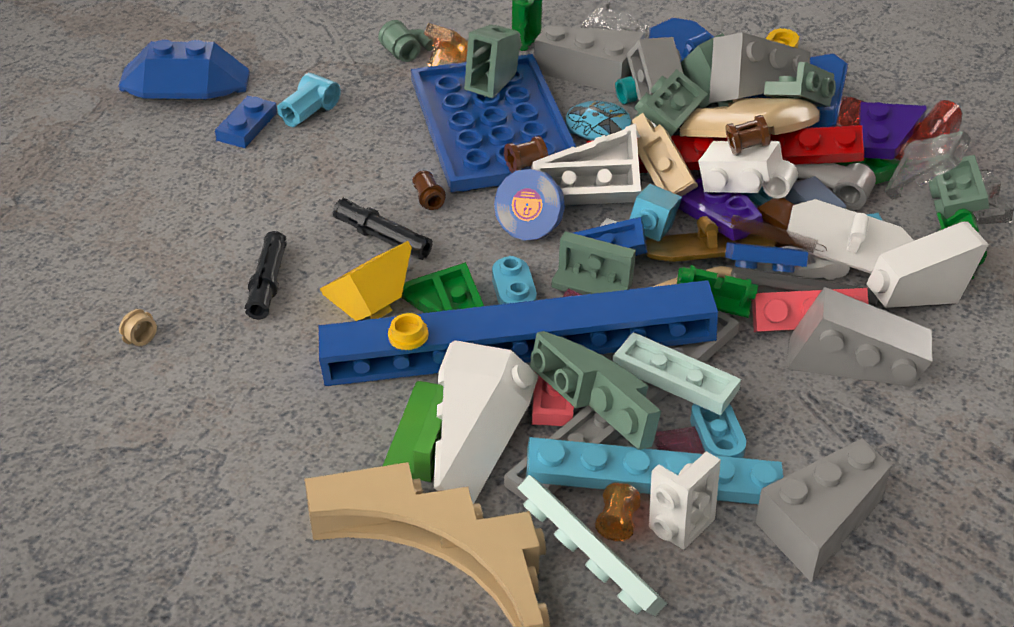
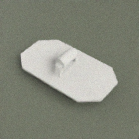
(848, 235)

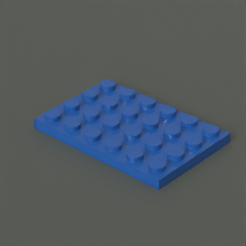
(474, 128)

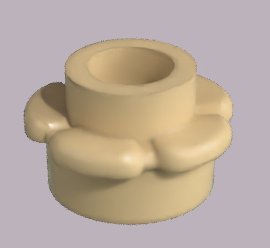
(137, 327)

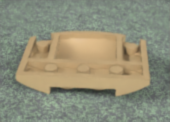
(780, 114)

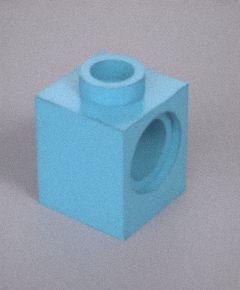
(657, 210)

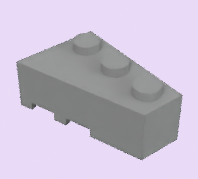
(585, 54)
(746, 61)
(858, 342)
(822, 504)

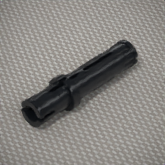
(371, 223)
(264, 282)

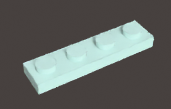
(602, 560)

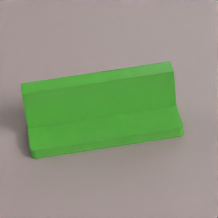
(418, 432)

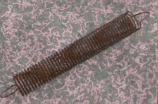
(771, 236)

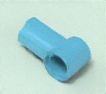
(312, 94)

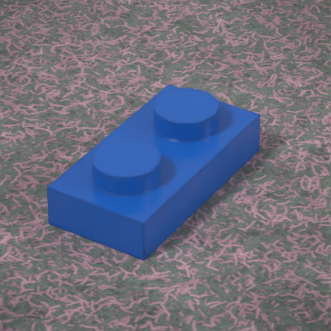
(246, 121)
(623, 233)
(781, 258)

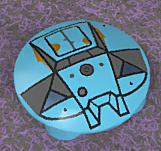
(596, 119)

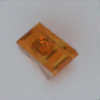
(447, 44)

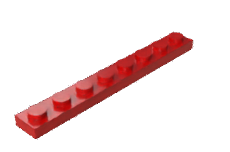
(798, 147)

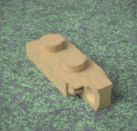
(662, 158)

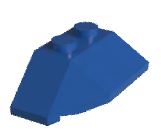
(184, 71)

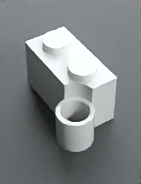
(747, 171)

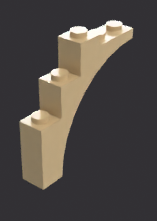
(391, 507)

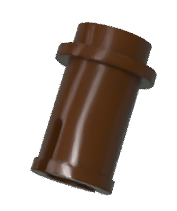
(430, 194)

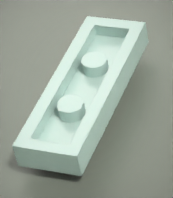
(677, 373)

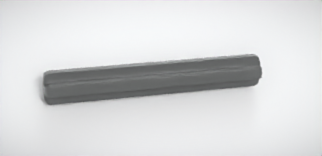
(777, 282)

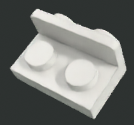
(684, 502)

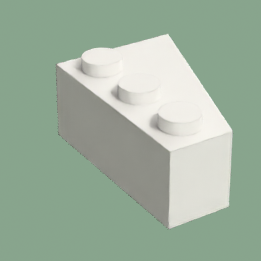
(597, 170)

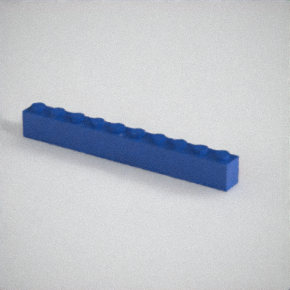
(597, 321)

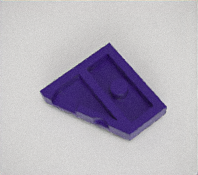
(888, 127)

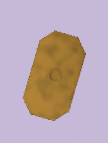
(698, 245)

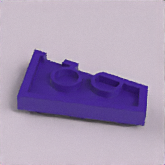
(718, 204)

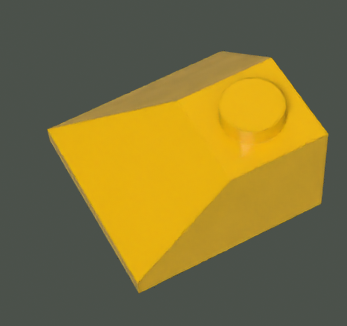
(371, 285)

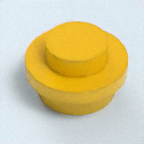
(407, 332)

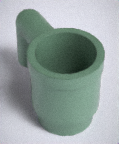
(403, 42)

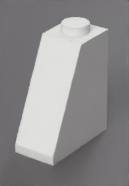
(928, 269)

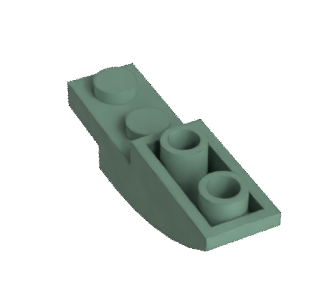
(597, 382)

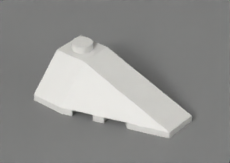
(480, 409)

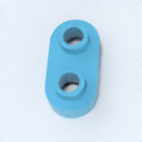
(513, 281)
(722, 434)

